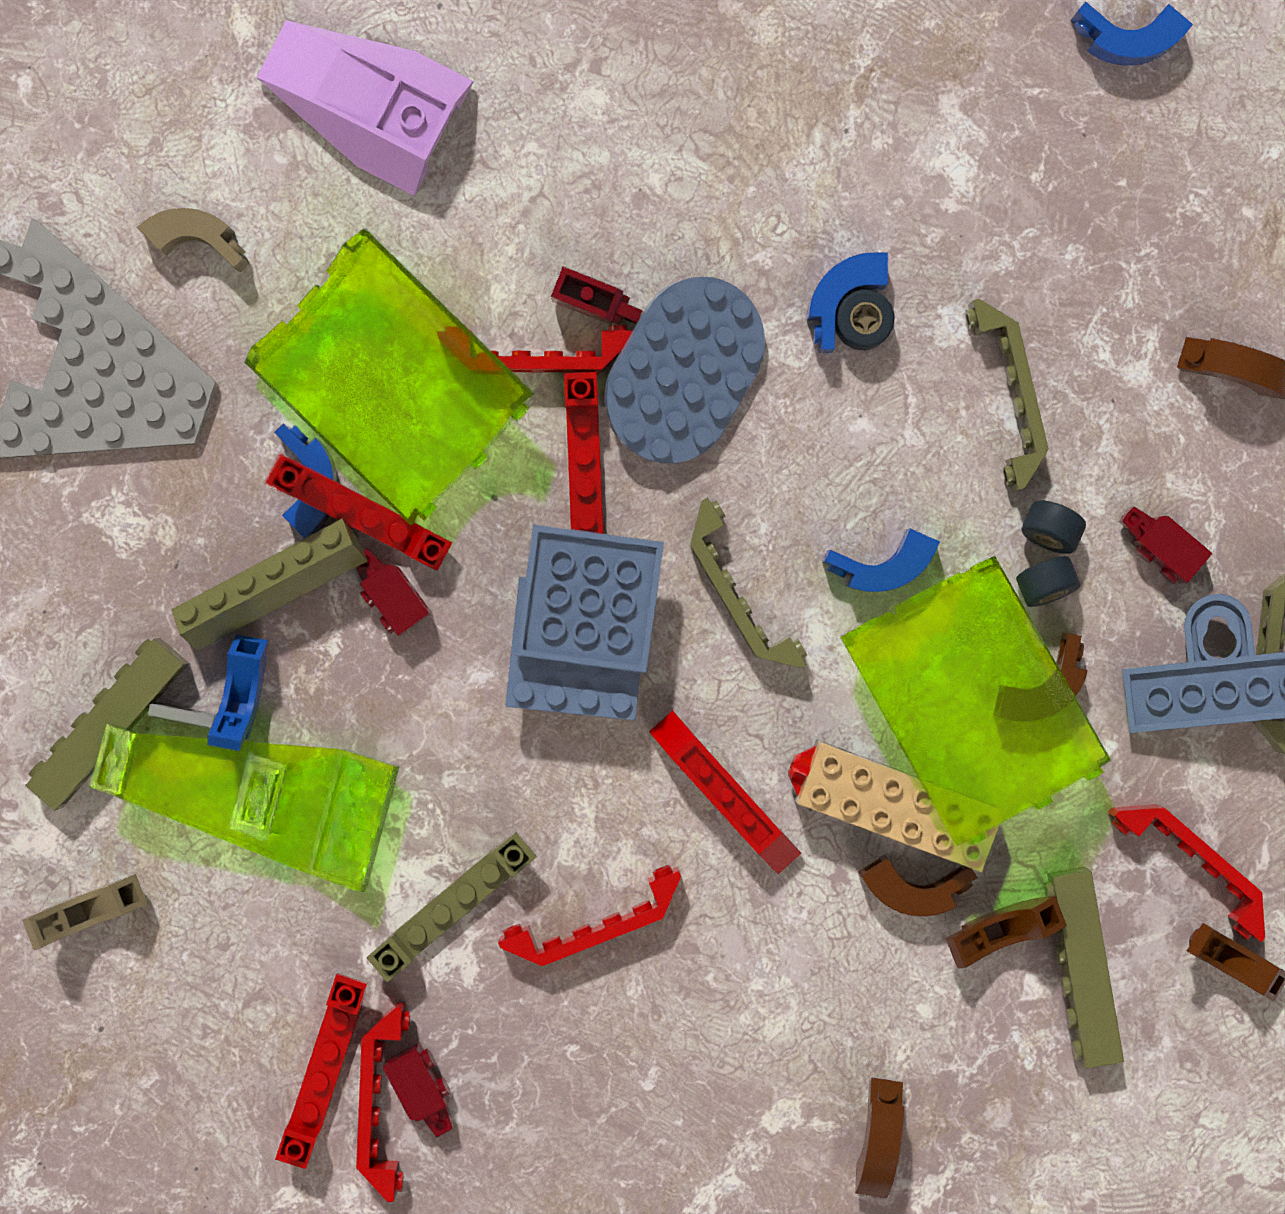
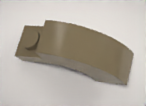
(185, 225)

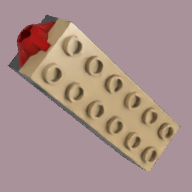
(878, 801)

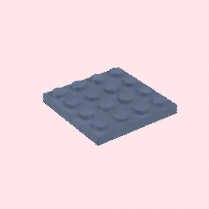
(589, 598)
(568, 686)

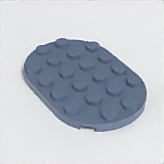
(684, 369)

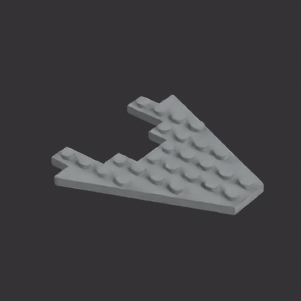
(112, 371)

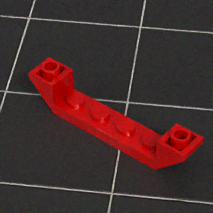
(584, 361)
(583, 451)
(357, 511)
(724, 792)
(1249, 912)
(523, 944)
(322, 1071)
(379, 1173)

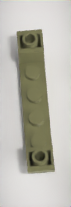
(988, 319)
(1270, 640)
(784, 651)
(450, 906)

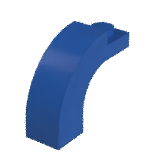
(1130, 46)
(849, 275)
(315, 455)
(904, 566)
(241, 693)

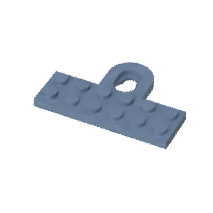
(1206, 687)

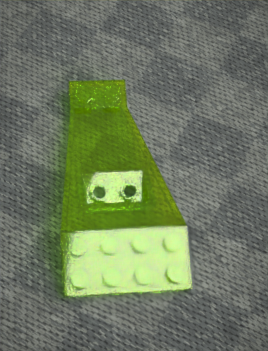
(315, 814)

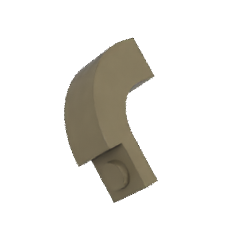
(84, 911)

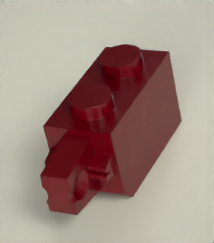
(593, 298)
(1166, 544)
(392, 594)
(419, 1088)

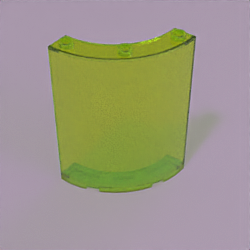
(390, 378)
(976, 701)

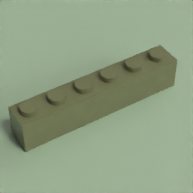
(269, 585)
(121, 705)
(1085, 970)

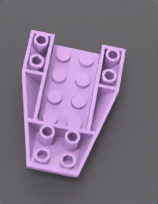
(366, 98)

